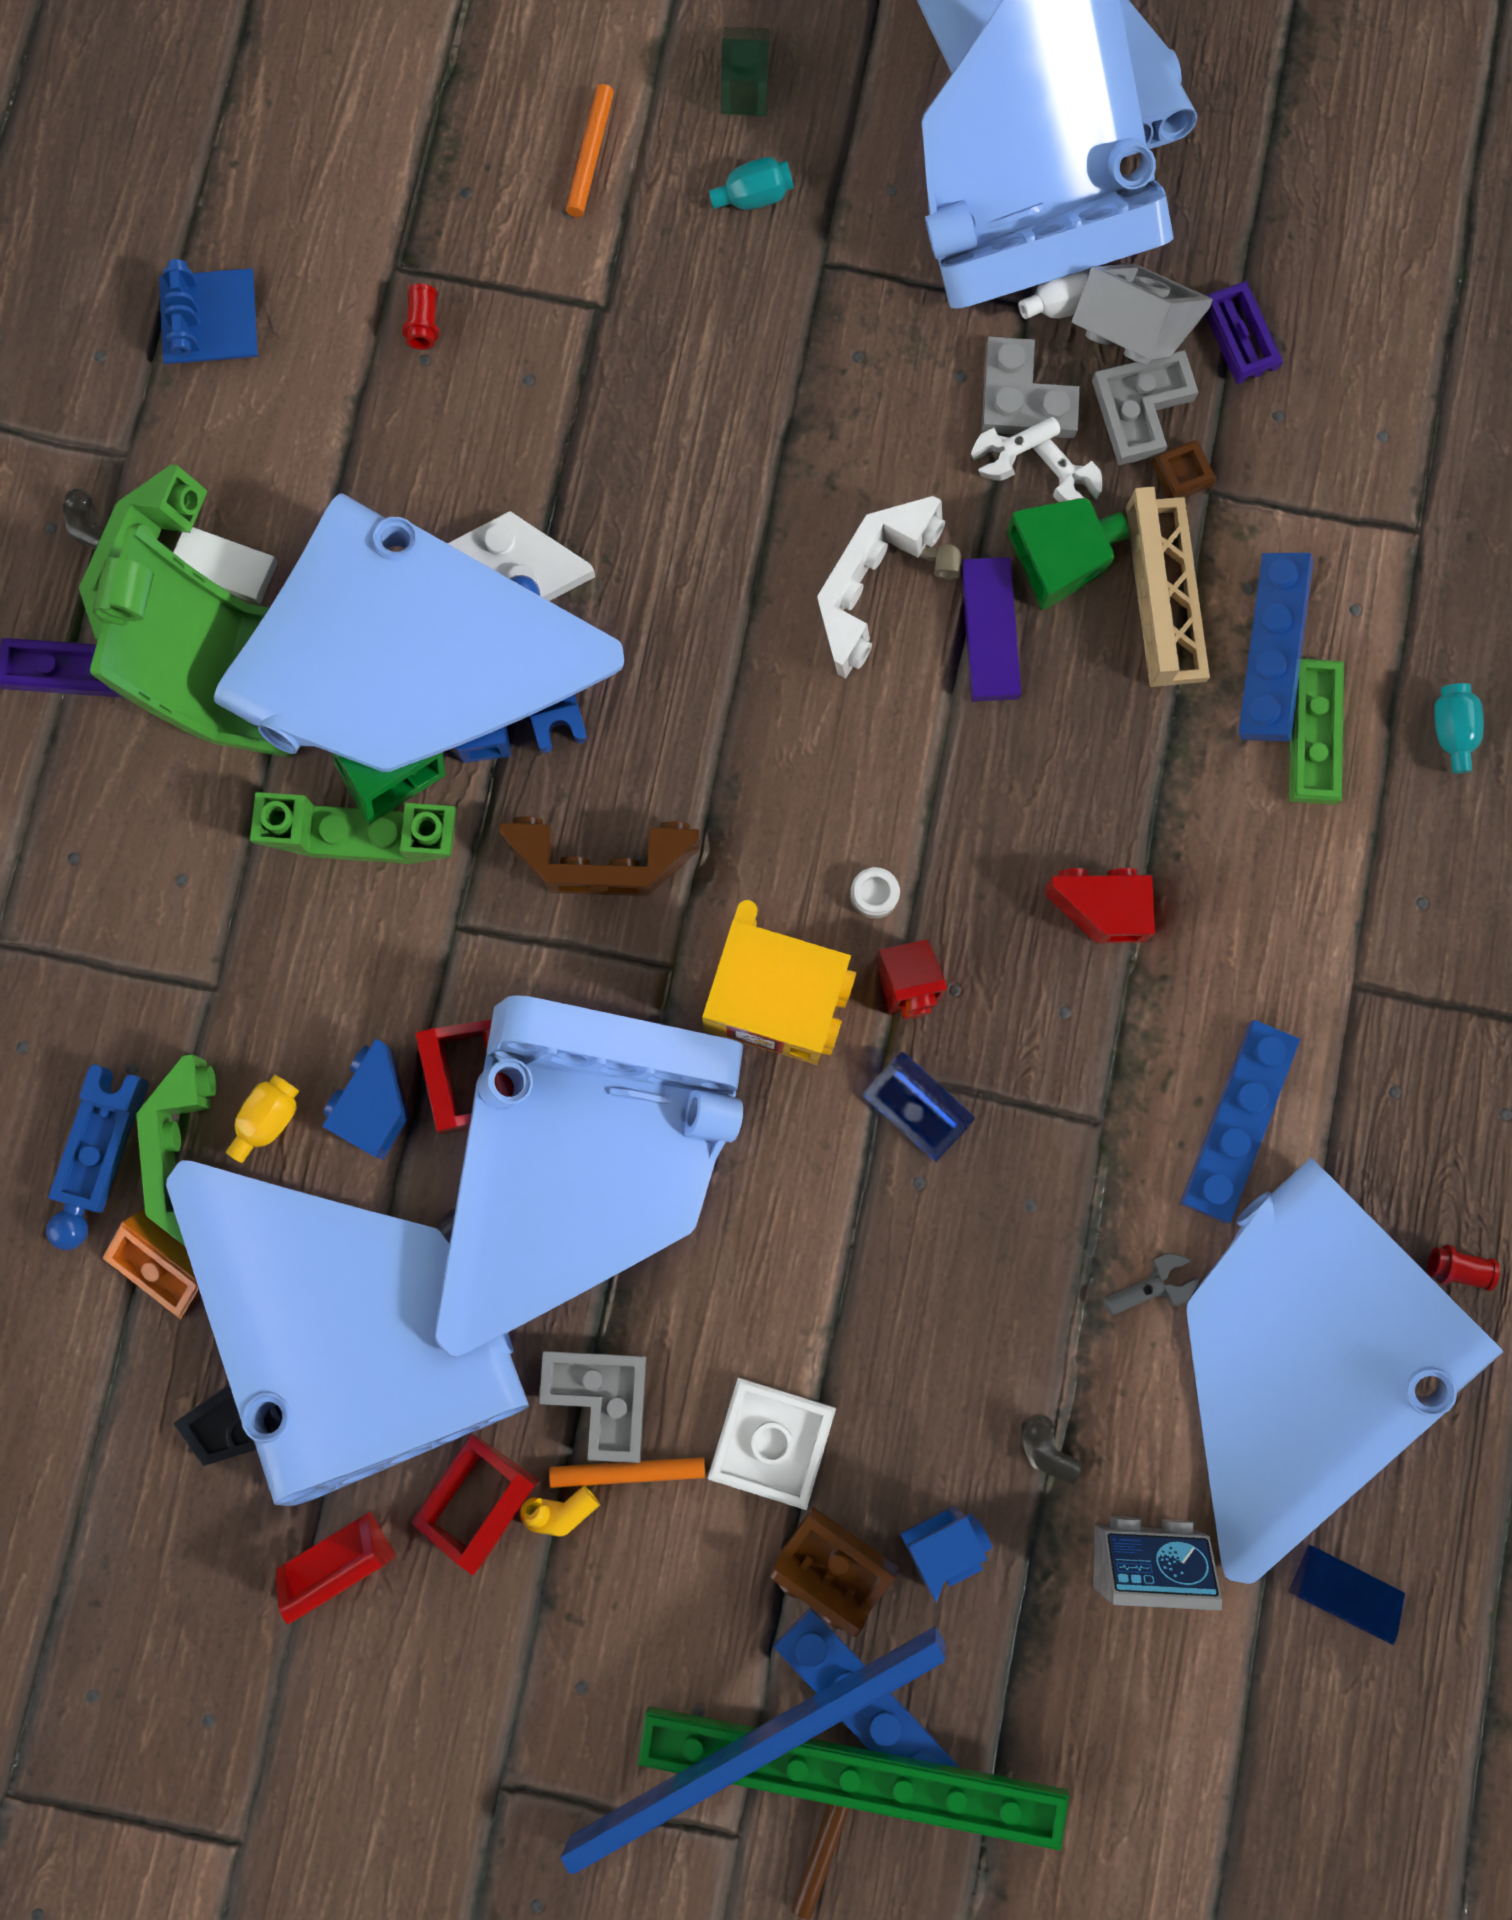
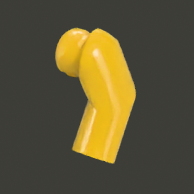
(557, 1517)

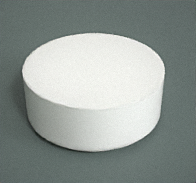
(874, 893)

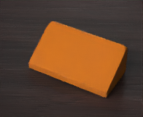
(154, 1263)

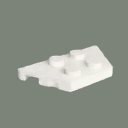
(520, 549)

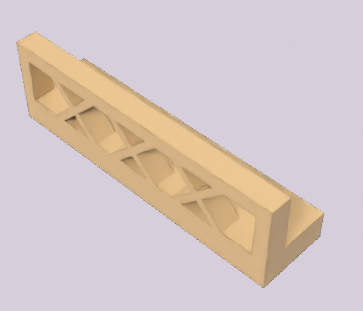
(1155, 590)

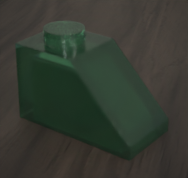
(744, 71)

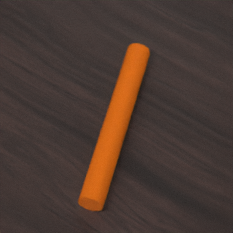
(589, 150)
(626, 1472)

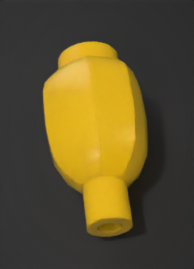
(263, 1116)

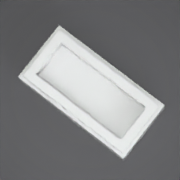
(227, 563)

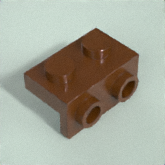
(833, 1572)

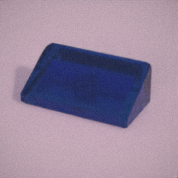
(919, 1106)
(1349, 1594)

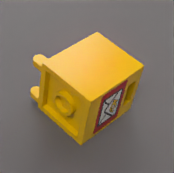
(777, 991)

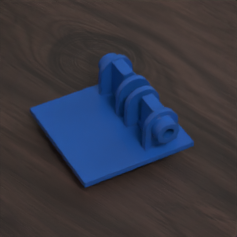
(207, 314)

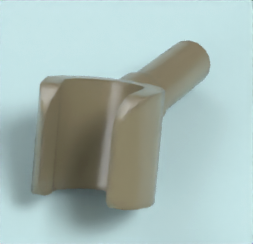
(946, 559)

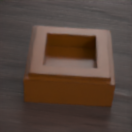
(1184, 470)

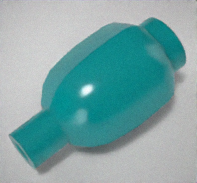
(754, 185)
(1459, 724)

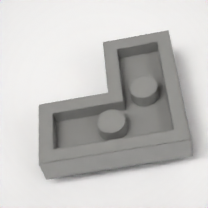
(1132, 396)
(1012, 398)
(611, 1388)

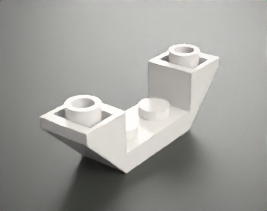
(905, 526)

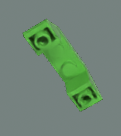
(163, 502)
(342, 833)
(182, 1091)

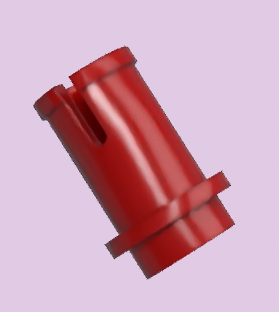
(420, 325)
(1449, 1265)

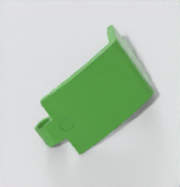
(172, 640)

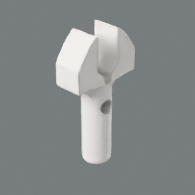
(1011, 447)
(1069, 474)

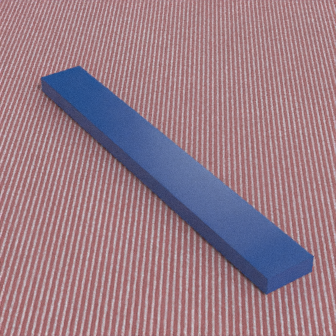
(754, 1750)

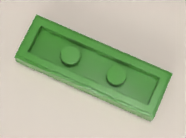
(1317, 734)

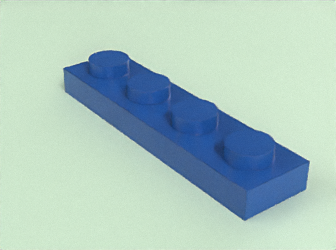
(1276, 647)
(1239, 1122)
(883, 1725)

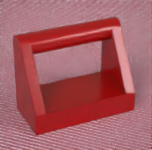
(438, 1073)
(475, 1554)
(331, 1567)

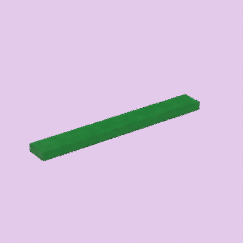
(870, 1781)

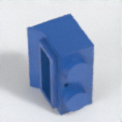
(947, 1548)

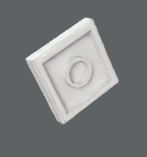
(771, 1443)

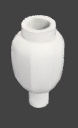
(1055, 297)

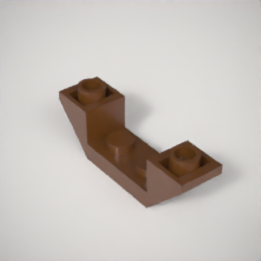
(667, 852)

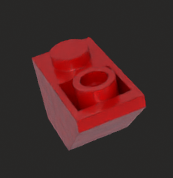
(1106, 907)
(910, 979)

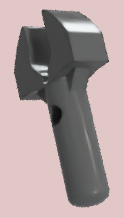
(1153, 1287)

